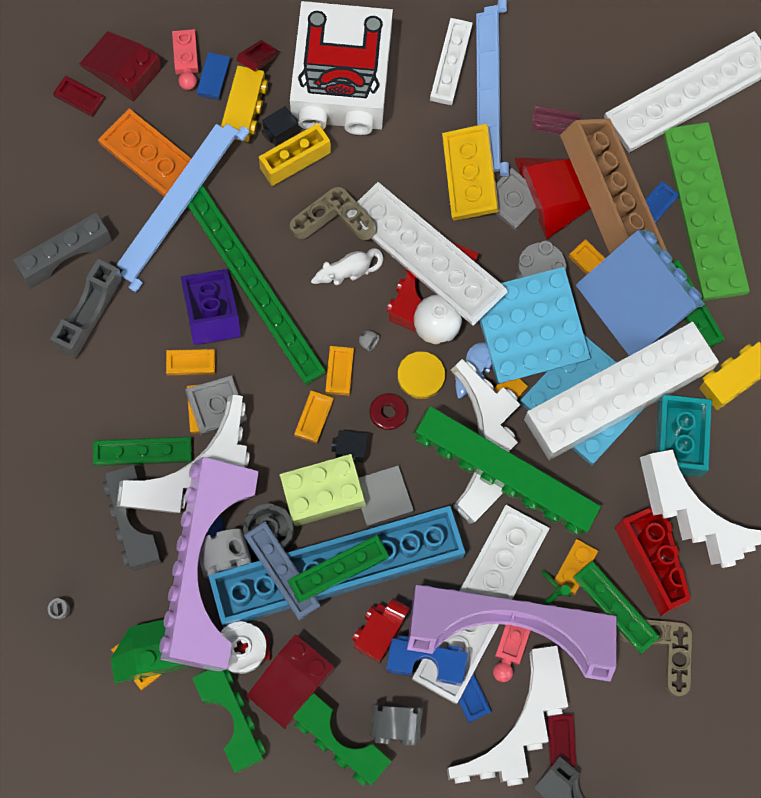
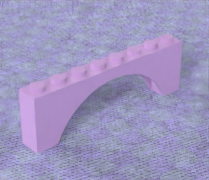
(189, 631)
(582, 634)

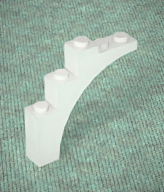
(491, 412)
(166, 492)
(673, 497)
(508, 757)

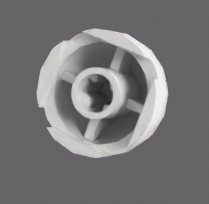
(436, 320)

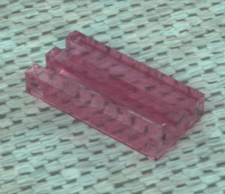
(552, 116)

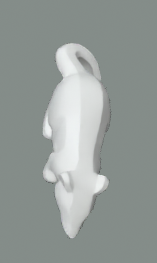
(351, 266)

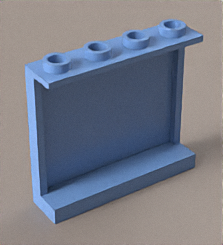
(639, 292)

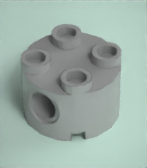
(539, 259)
(223, 552)

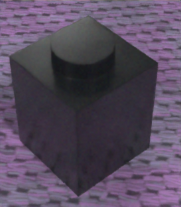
(280, 126)
(350, 443)

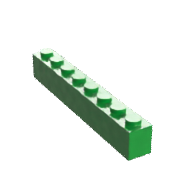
(506, 471)

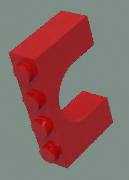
(404, 306)

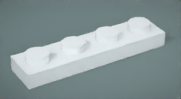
(451, 61)

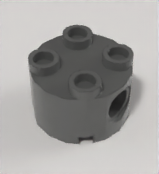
(276, 519)
(396, 723)

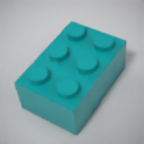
(685, 428)

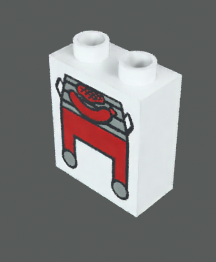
(341, 66)

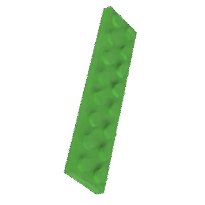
(705, 212)

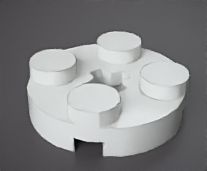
(255, 651)

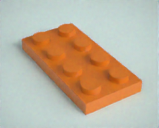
(145, 151)

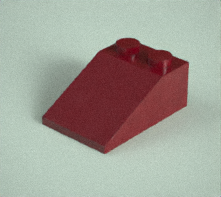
(122, 64)
(290, 681)

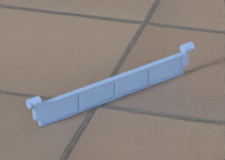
(489, 78)
(176, 201)

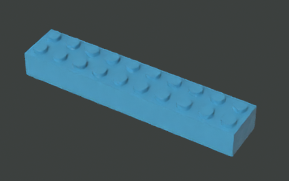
(411, 544)

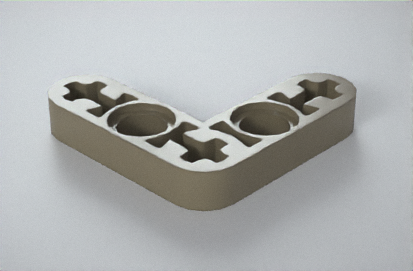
(332, 208)
(668, 639)

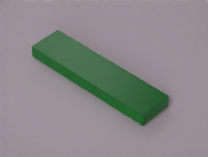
(702, 319)
(142, 451)
(338, 569)
(613, 603)

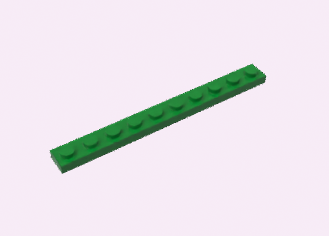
(255, 287)

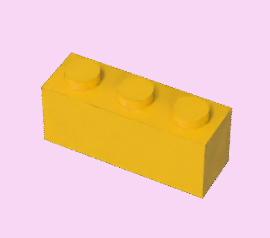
(245, 100)
(294, 154)
(733, 377)

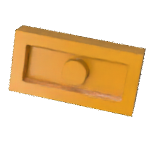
(576, 560)

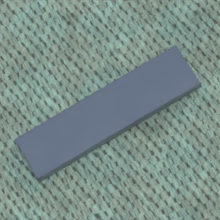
(278, 567)

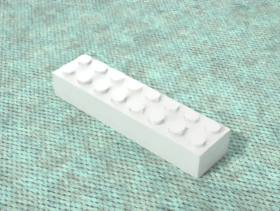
(620, 390)

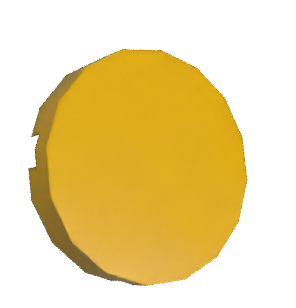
(421, 375)

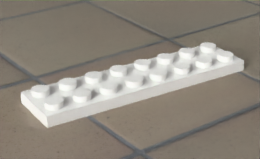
(688, 93)
(430, 255)
(494, 574)

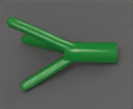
(558, 591)

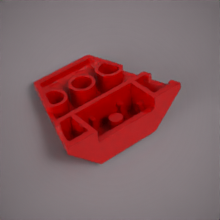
(554, 191)

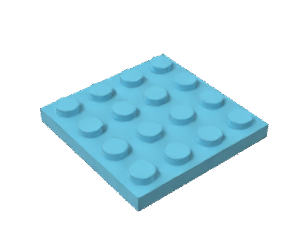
(534, 327)
(564, 378)

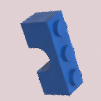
(449, 661)

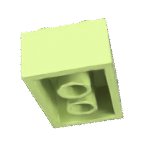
(323, 490)

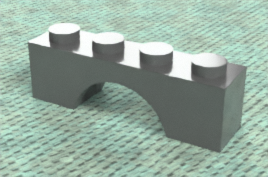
(42, 260)
(98, 291)
(140, 548)
(559, 781)

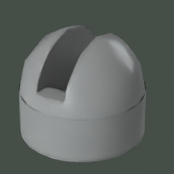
(369, 340)
(54, 608)

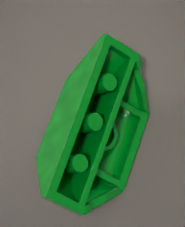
(140, 655)

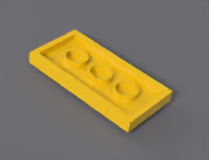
(470, 172)

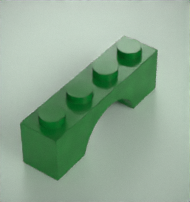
(242, 749)
(365, 762)

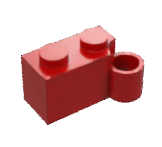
(380, 629)

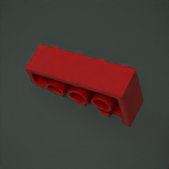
(655, 558)

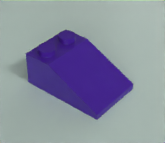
(210, 306)

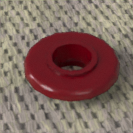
(384, 401)

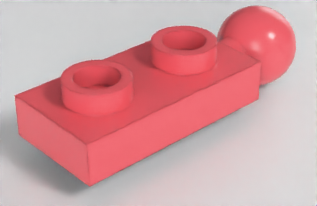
(185, 57)
(510, 651)

